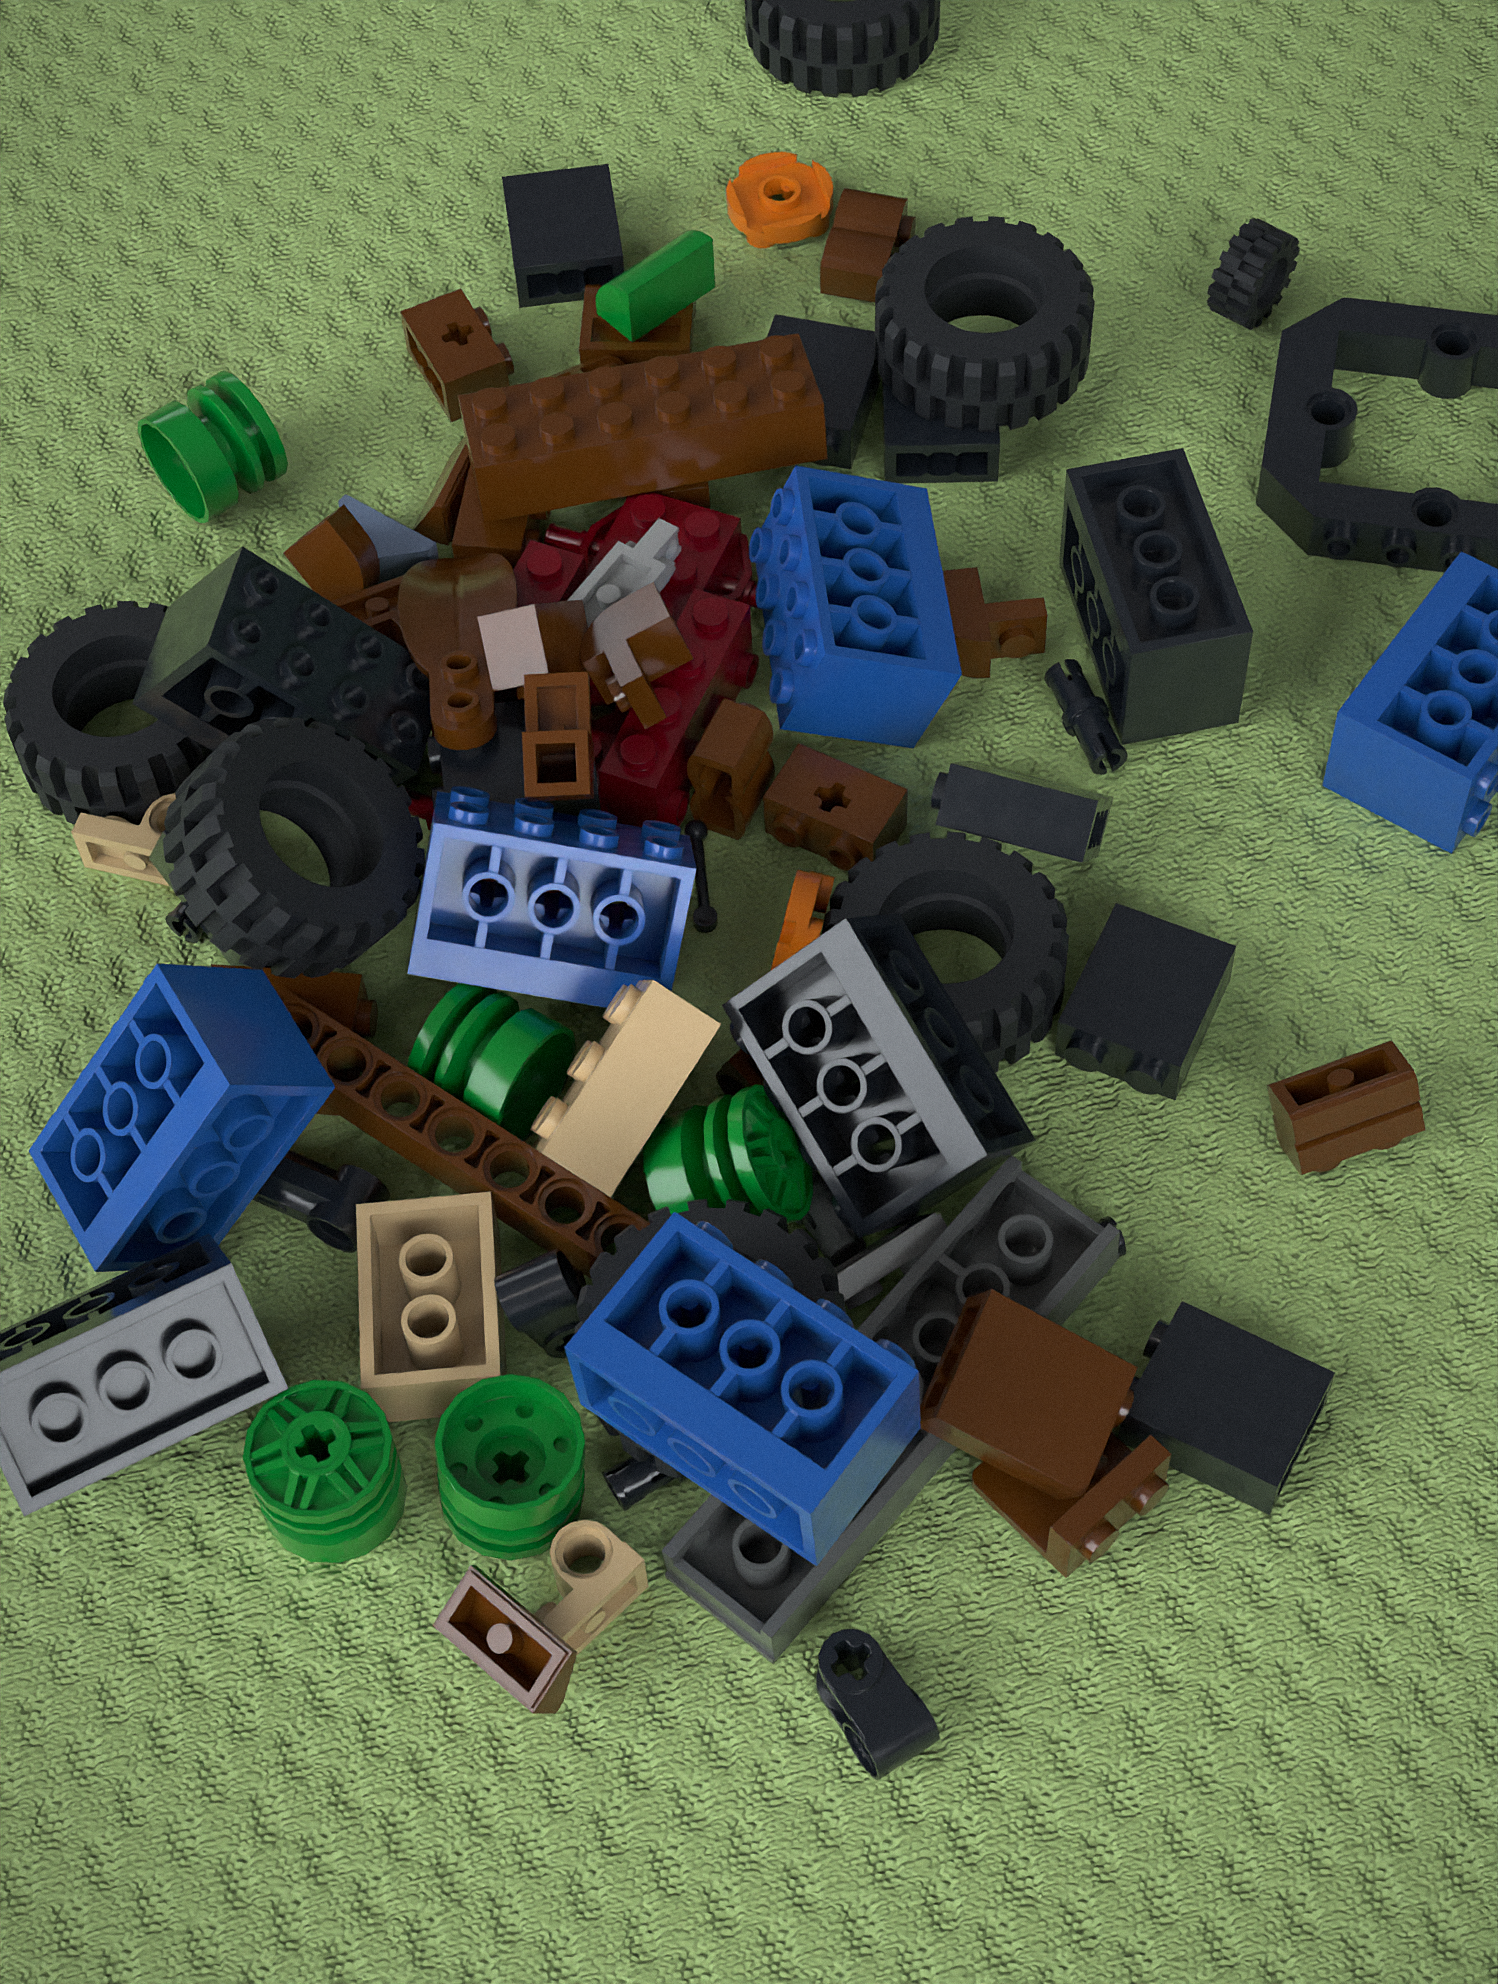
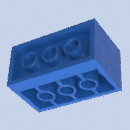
(854, 608)
(1425, 717)
(539, 941)
(179, 1114)
(747, 1385)

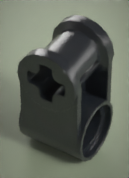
(543, 1299)
(878, 1713)

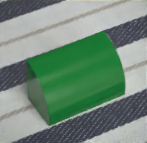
(659, 285)

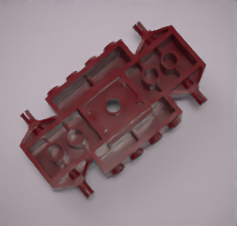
(710, 599)

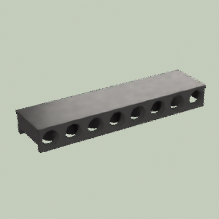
(1006, 1240)

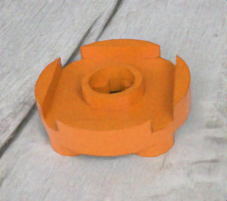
(786, 221)
(808, 894)

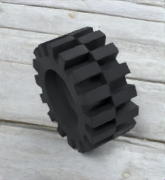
(1253, 273)

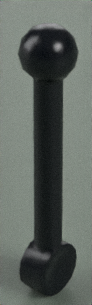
(704, 917)

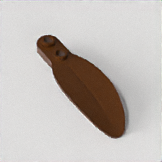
(444, 639)

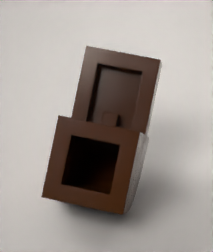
(336, 556)
(991, 629)
(632, 647)
(558, 737)

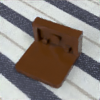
(1086, 1525)

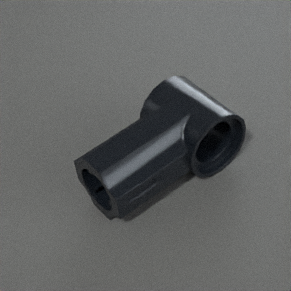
(322, 1197)

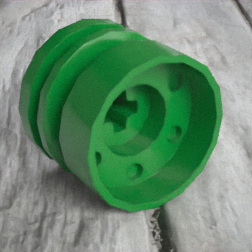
(212, 446)
(494, 1055)
(729, 1151)
(510, 1432)
(334, 1505)

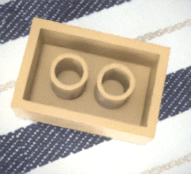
(623, 1083)
(428, 1301)

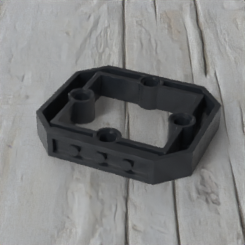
(1315, 426)

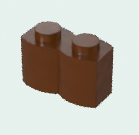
(862, 239)
(731, 768)

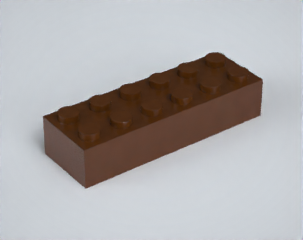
(643, 427)

